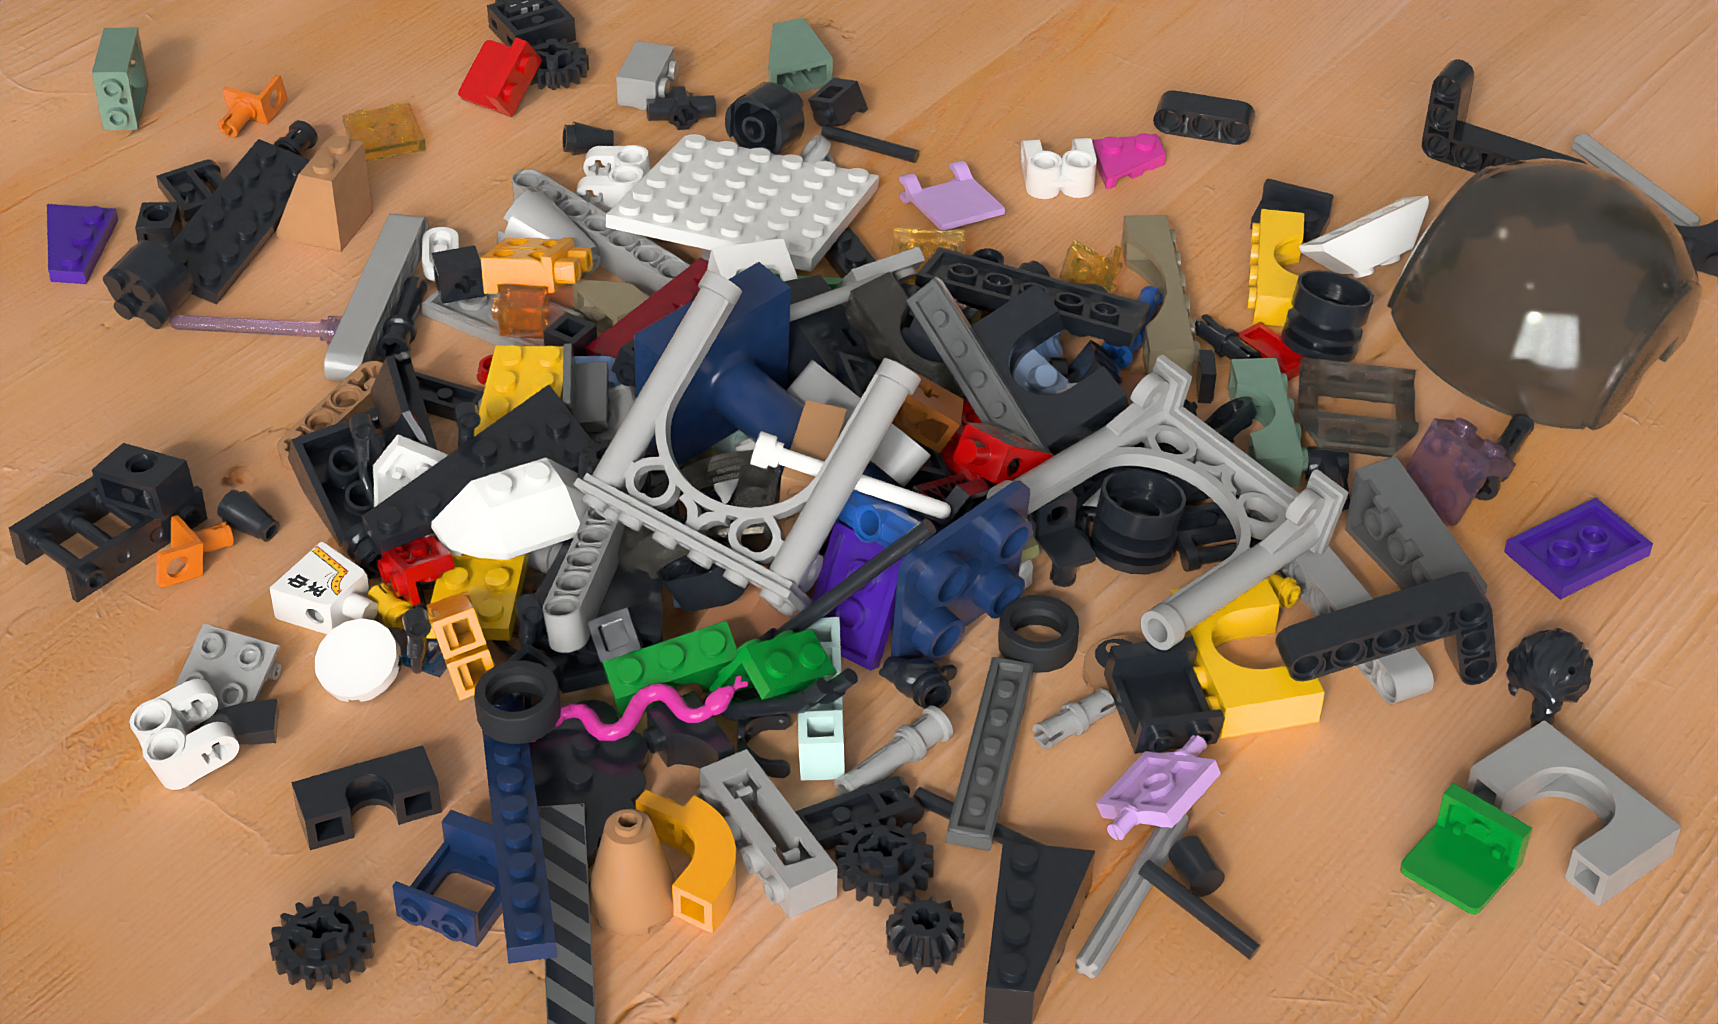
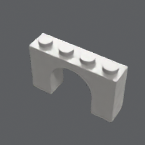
(1551, 765)

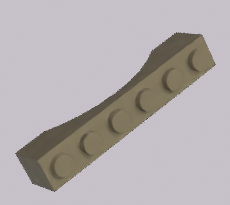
(1151, 253)

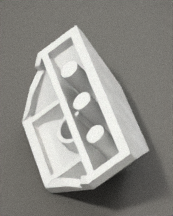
(1370, 239)
(512, 512)

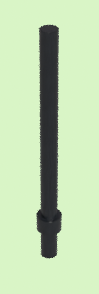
(856, 580)

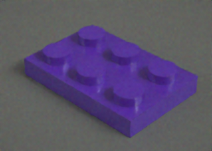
(1578, 548)
(870, 611)

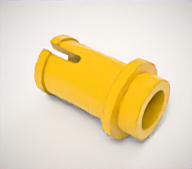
(1285, 590)
(389, 605)

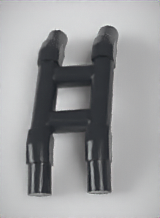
(749, 703)

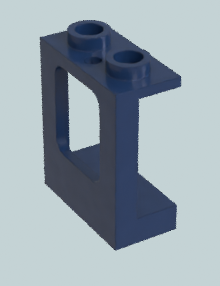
(466, 851)

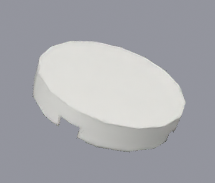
(357, 660)

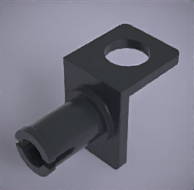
(1062, 540)

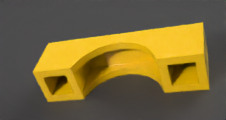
(1273, 245)

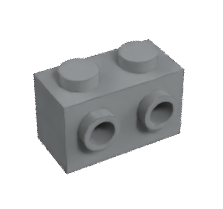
(646, 74)

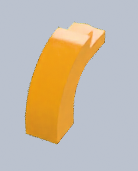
(699, 831)

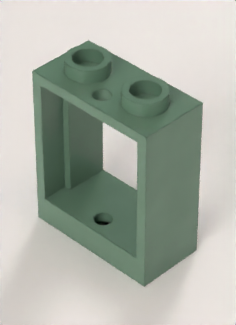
(117, 82)

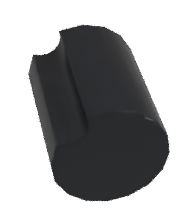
(1196, 865)

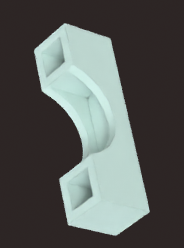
(822, 726)

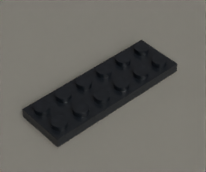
(237, 219)
(993, 284)

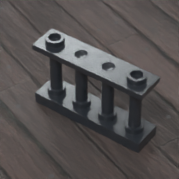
(76, 513)

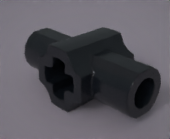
(681, 108)

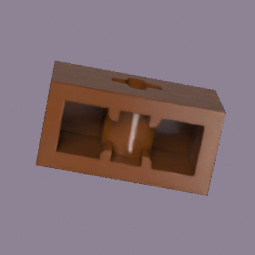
(930, 414)

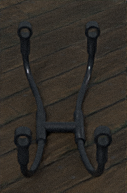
(417, 620)

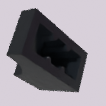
(682, 741)

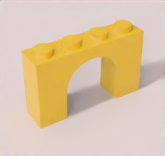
(1250, 697)

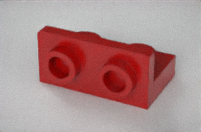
(414, 562)

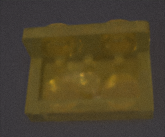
(1089, 267)

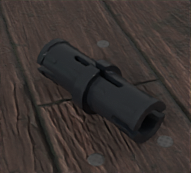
(1223, 340)

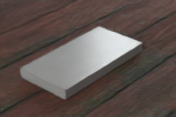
(475, 318)

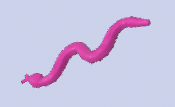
(714, 704)

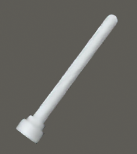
(771, 452)

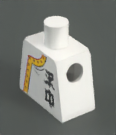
(322, 592)

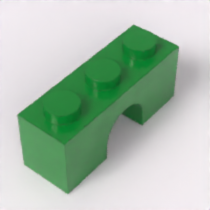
(675, 662)

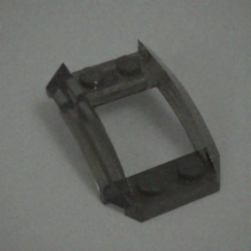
(1357, 382)
(754, 489)

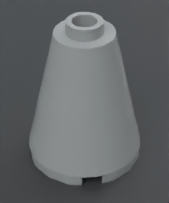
(540, 217)

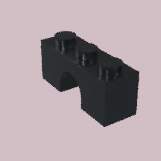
(395, 781)

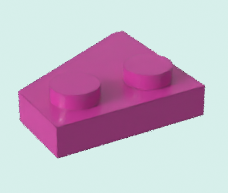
(1127, 156)

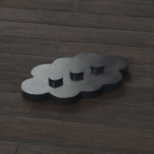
(580, 769)

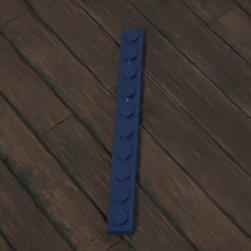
(519, 846)

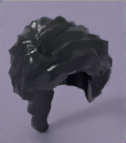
(1552, 669)

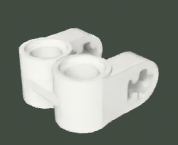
(622, 171)
(1048, 173)
(167, 746)

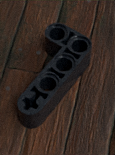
(704, 588)

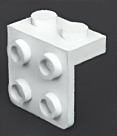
(400, 465)

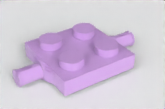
(1158, 788)

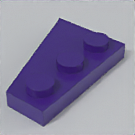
(77, 240)

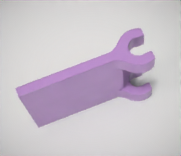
(953, 202)

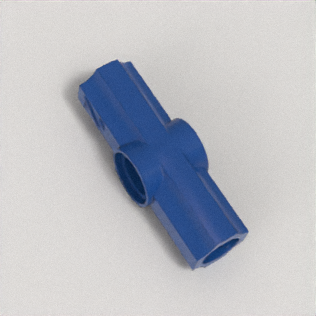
(876, 519)

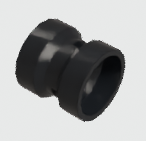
(362, 550)

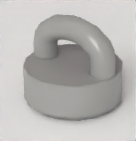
(817, 150)

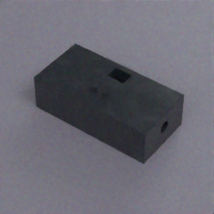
(821, 333)

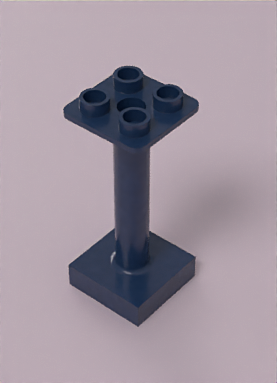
(743, 387)

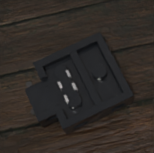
(530, 21)

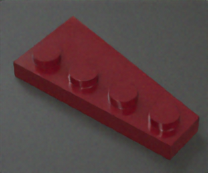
(662, 303)

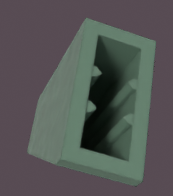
(798, 57)

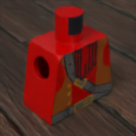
(990, 449)

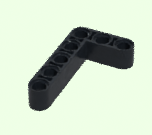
(1463, 144)
(1395, 622)

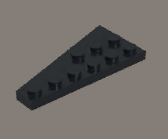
(528, 433)

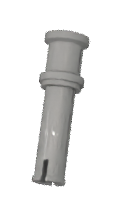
(908, 744)

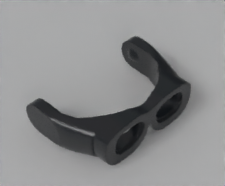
(754, 725)

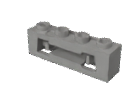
(800, 880)

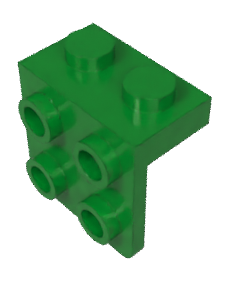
(778, 665)
(1468, 851)

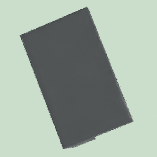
(586, 391)

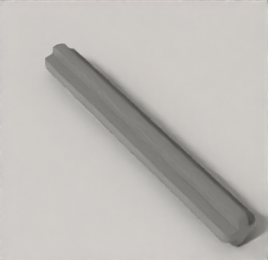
(1608, 161)
(1126, 901)

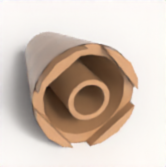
(630, 876)

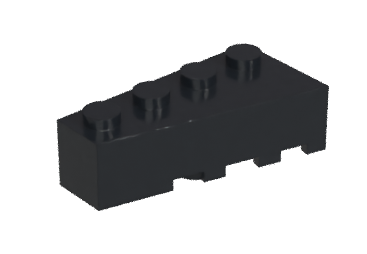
(1033, 917)

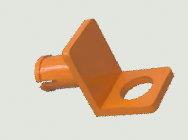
(248, 106)
(190, 547)

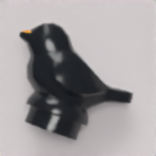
(920, 679)

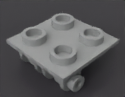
(231, 665)

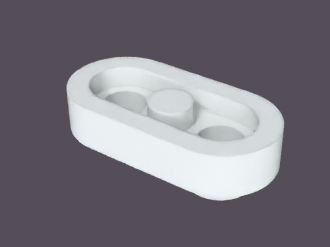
(437, 240)

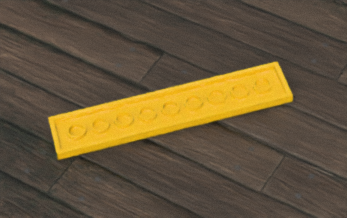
(497, 583)

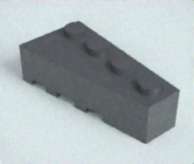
(1402, 528)

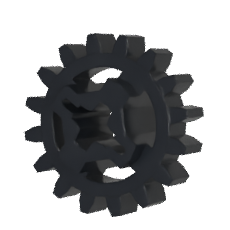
(560, 63)
(884, 861)
(326, 943)

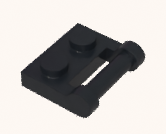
(186, 187)
(1204, 526)

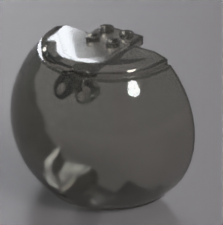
(1547, 291)

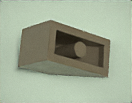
(606, 301)

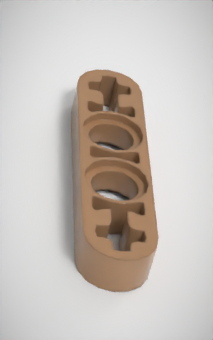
(355, 386)

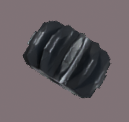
(925, 933)

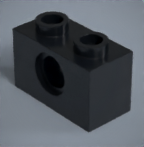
(143, 481)

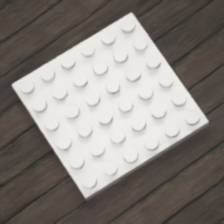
(737, 195)

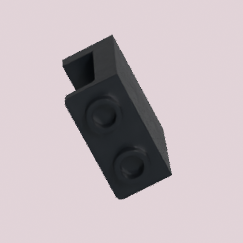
(1160, 696)

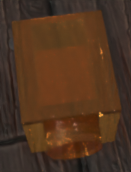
(522, 311)

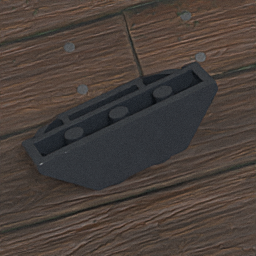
(399, 403)

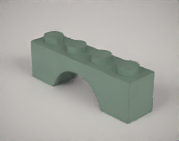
(1278, 444)

